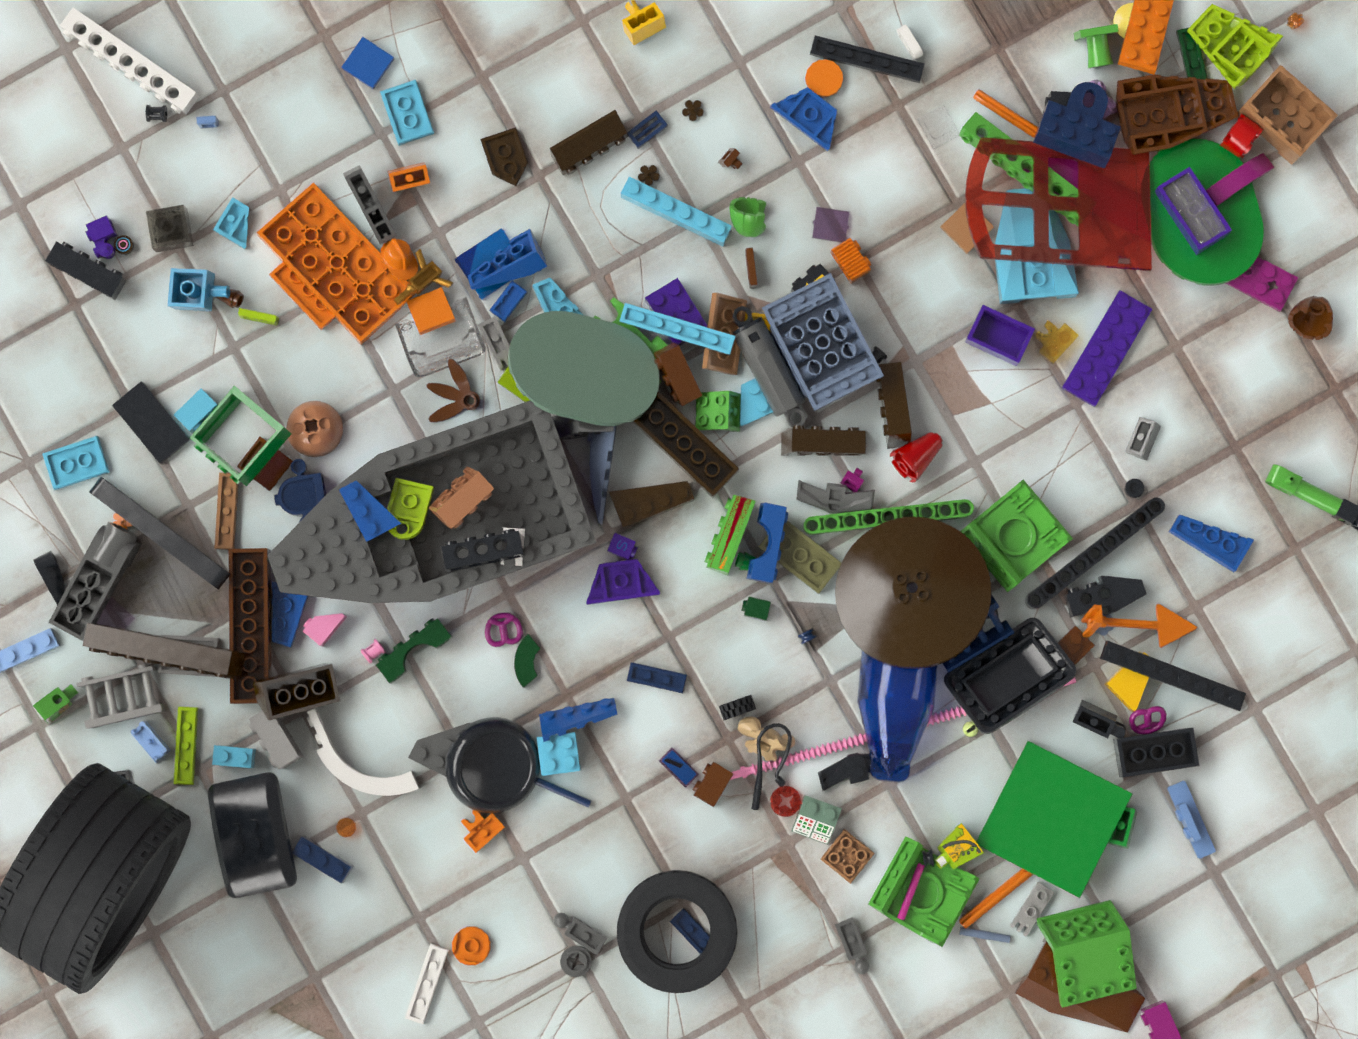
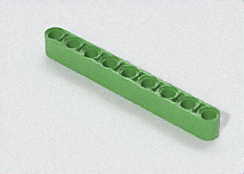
(860, 524)

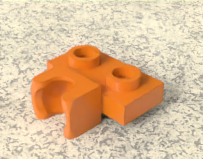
(481, 830)

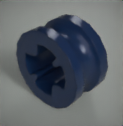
(807, 636)

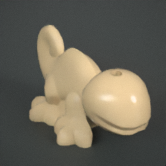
(770, 741)

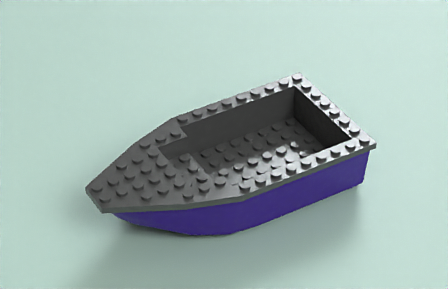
(532, 492)

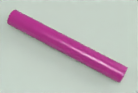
(911, 891)

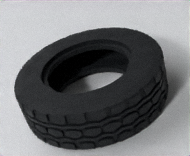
(688, 975)

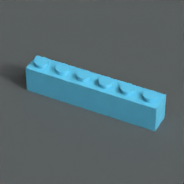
(676, 211)

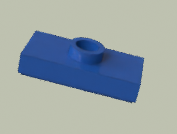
(508, 301)

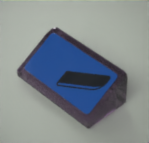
(678, 767)

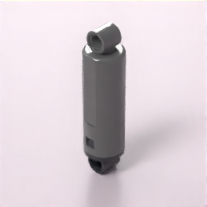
(768, 366)

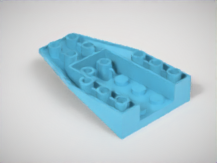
(1029, 279)

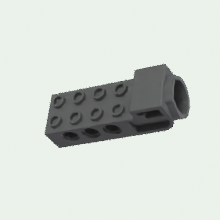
(95, 579)

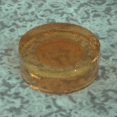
(346, 827)

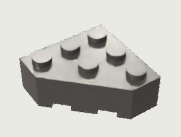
(433, 749)

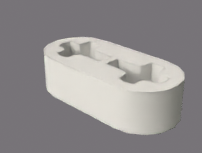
(909, 42)

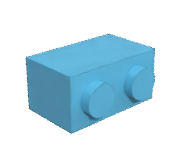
(196, 410)
(234, 756)

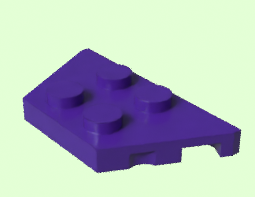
(621, 582)

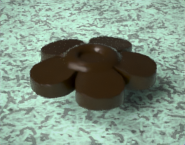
(692, 110)
(648, 175)

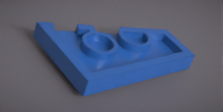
(367, 511)

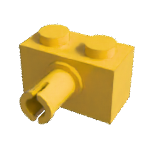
(642, 22)

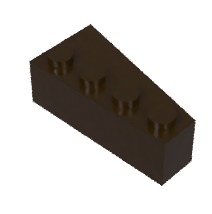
(894, 405)
(823, 442)
(647, 502)

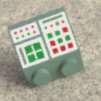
(816, 819)

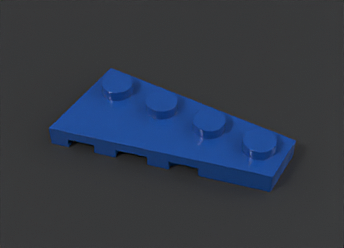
(577, 716)

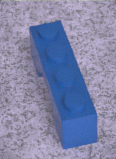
(772, 519)

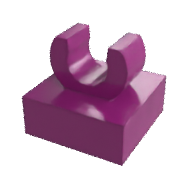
(853, 480)

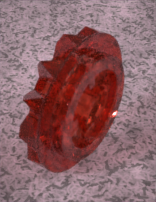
(786, 791)

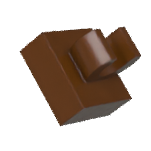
(730, 159)

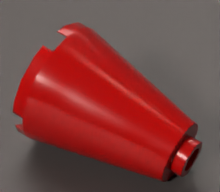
(916, 455)

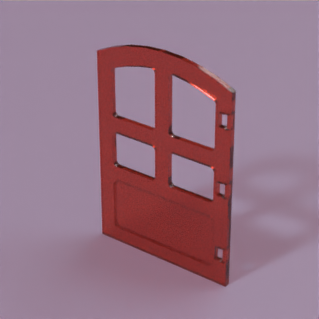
(1109, 206)

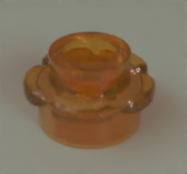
(1295, 20)

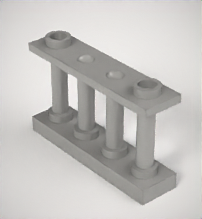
(133, 709)

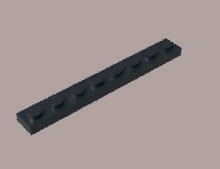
(1172, 675)

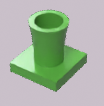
(1097, 44)

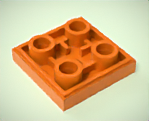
(431, 311)

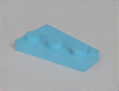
(553, 298)

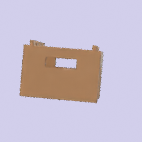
(1294, 104)

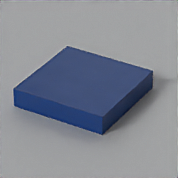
(367, 63)

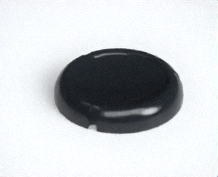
(492, 765)

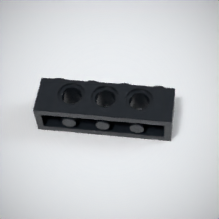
(513, 550)

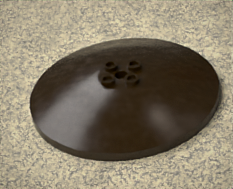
(918, 626)

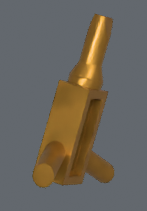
(427, 275)

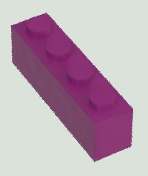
(1159, 1021)

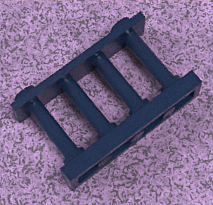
(984, 640)

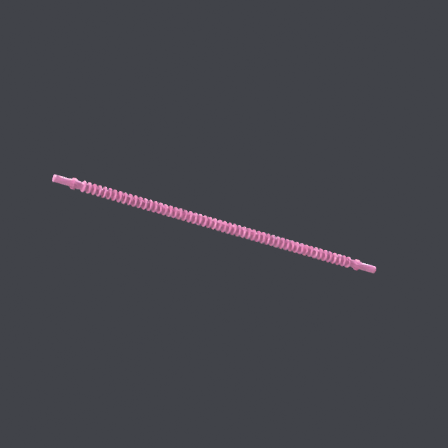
(746, 771)

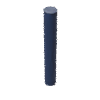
(563, 792)

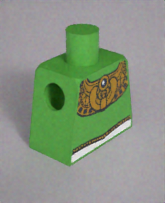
(48, 709)

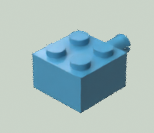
(194, 289)

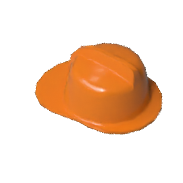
(399, 259)

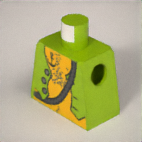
(957, 848)

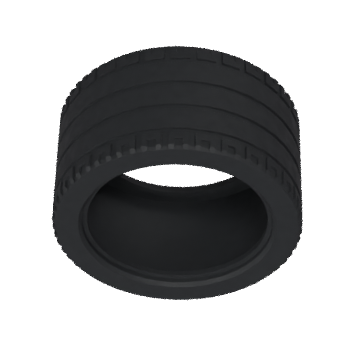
(89, 876)

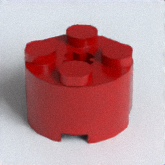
(1241, 135)

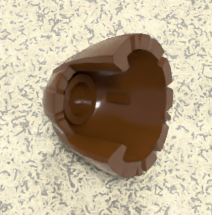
(1312, 318)

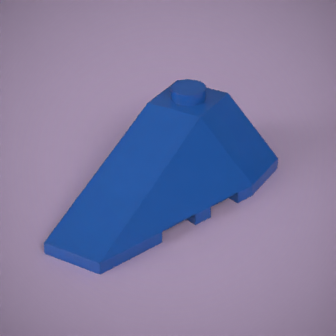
(516, 261)

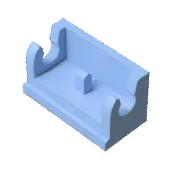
(150, 741)

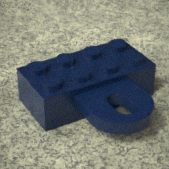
(1078, 128)

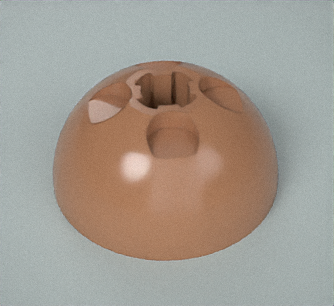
(322, 435)

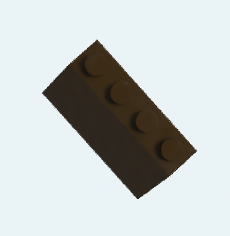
(589, 142)
(297, 691)

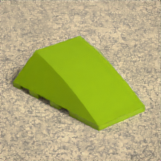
(1233, 43)

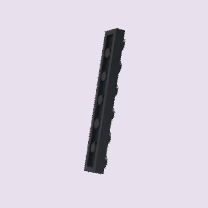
(867, 59)

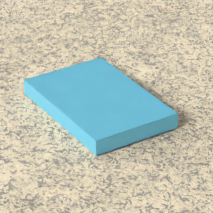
(407, 112)
(76, 463)

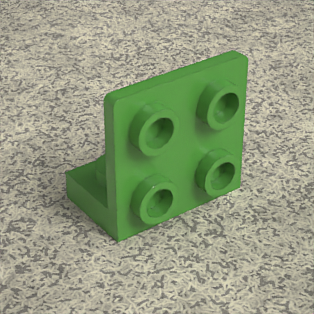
(718, 411)

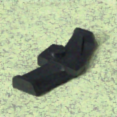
(853, 766)

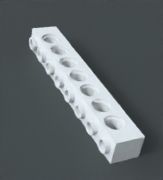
(76, 20)

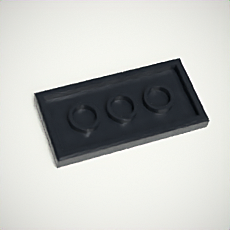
(151, 422)

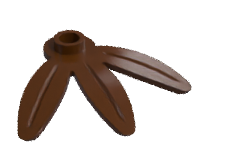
(460, 396)

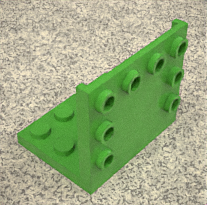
(1089, 952)

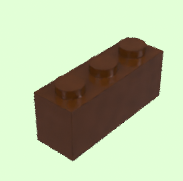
(677, 374)

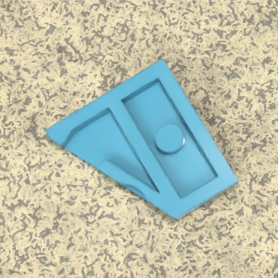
(234, 223)
(752, 403)

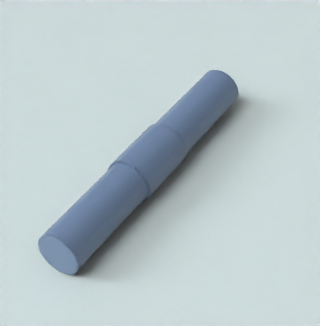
(984, 934)

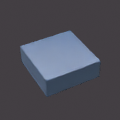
(207, 122)

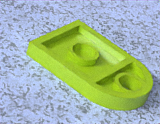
(409, 506)

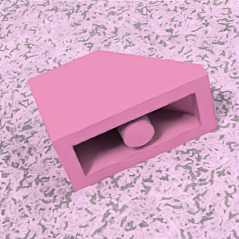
(323, 627)

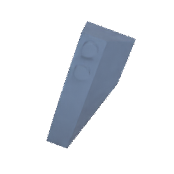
(600, 466)

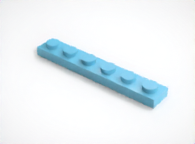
(677, 329)

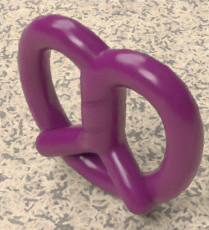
(503, 629)
(1144, 728)

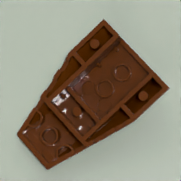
(1169, 110)
(1110, 1011)

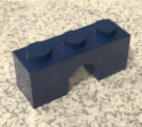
(322, 860)

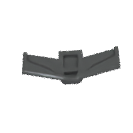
(835, 498)

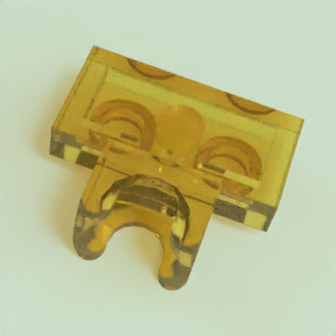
(1055, 341)

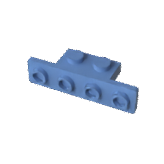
(1190, 817)

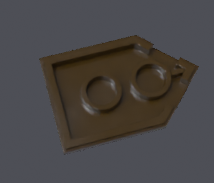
(505, 155)

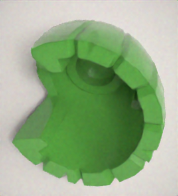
(748, 216)

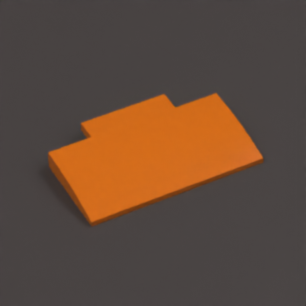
(331, 266)

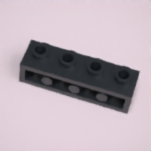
(85, 270)

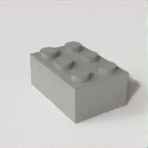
(276, 740)

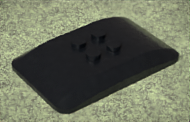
(1010, 676)
(251, 835)

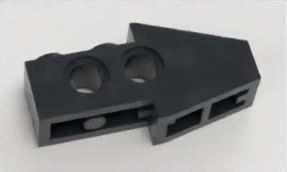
(1121, 593)

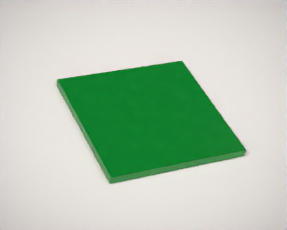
(1054, 819)

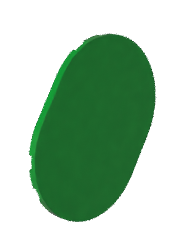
(1232, 254)

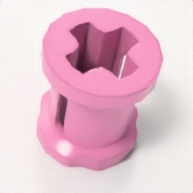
(373, 651)

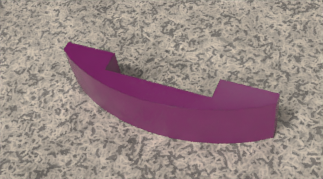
(1239, 178)

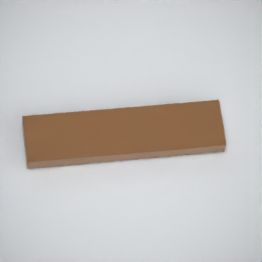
(226, 512)

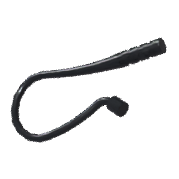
(779, 780)

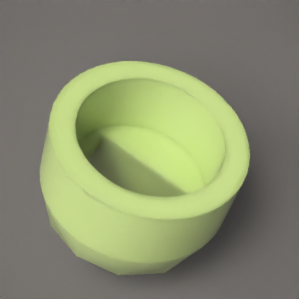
(967, 725)

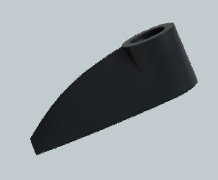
(51, 574)

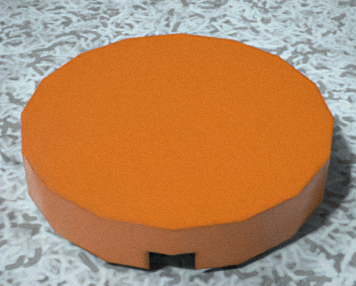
(824, 78)
(471, 945)

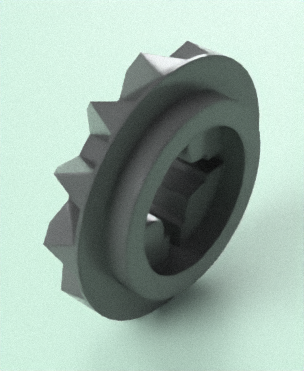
(572, 952)

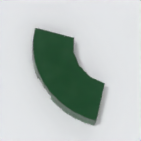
(524, 661)

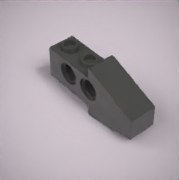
(369, 204)

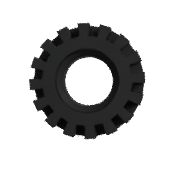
(737, 707)

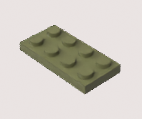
(805, 558)

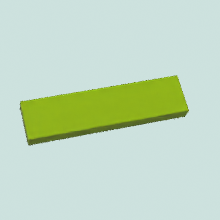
(185, 745)

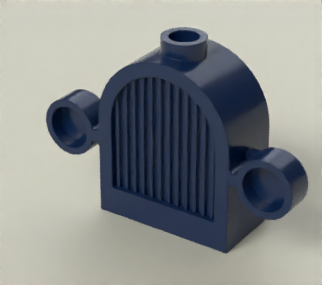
(300, 493)

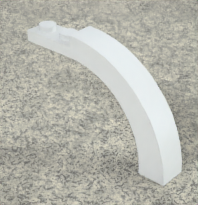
(344, 772)

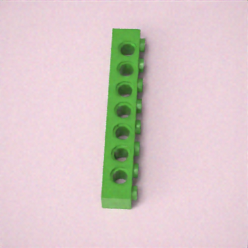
(979, 125)

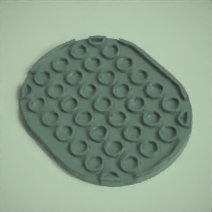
(583, 368)

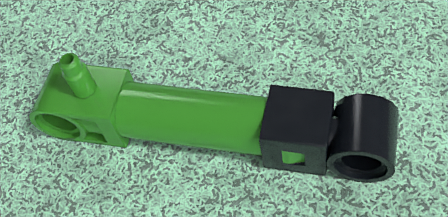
(1294, 485)

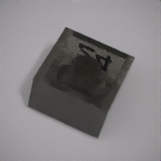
(169, 228)

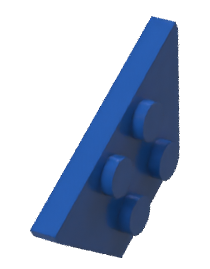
(809, 115)

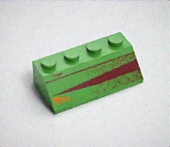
(730, 534)

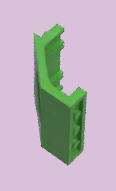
(1016, 535)
(937, 898)

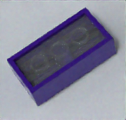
(1193, 210)

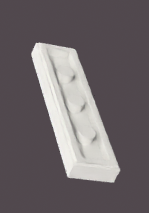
(427, 983)

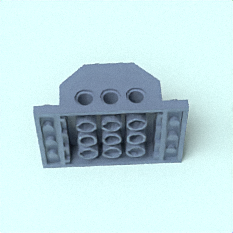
(821, 342)

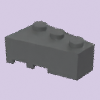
(572, 429)

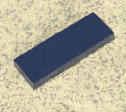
(656, 677)
(690, 930)

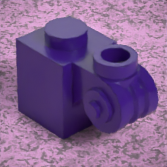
(100, 232)

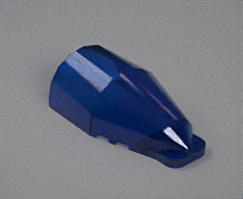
(894, 714)

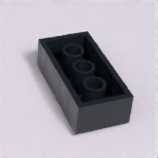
(1156, 752)

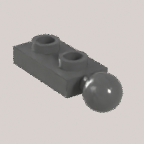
(580, 933)
(853, 944)

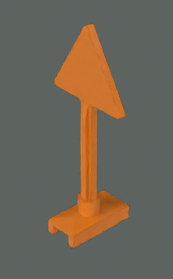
(1168, 624)

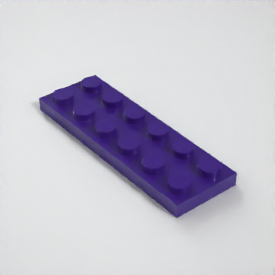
(1106, 348)

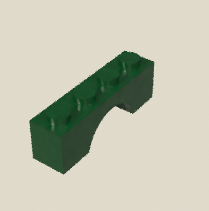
(393, 665)

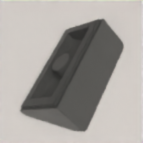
(1143, 438)

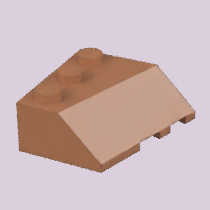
(462, 498)

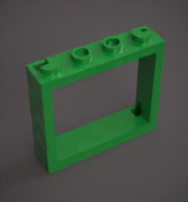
(216, 419)

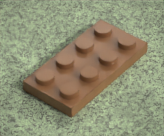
(721, 320)

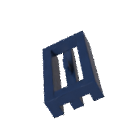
(660, 120)

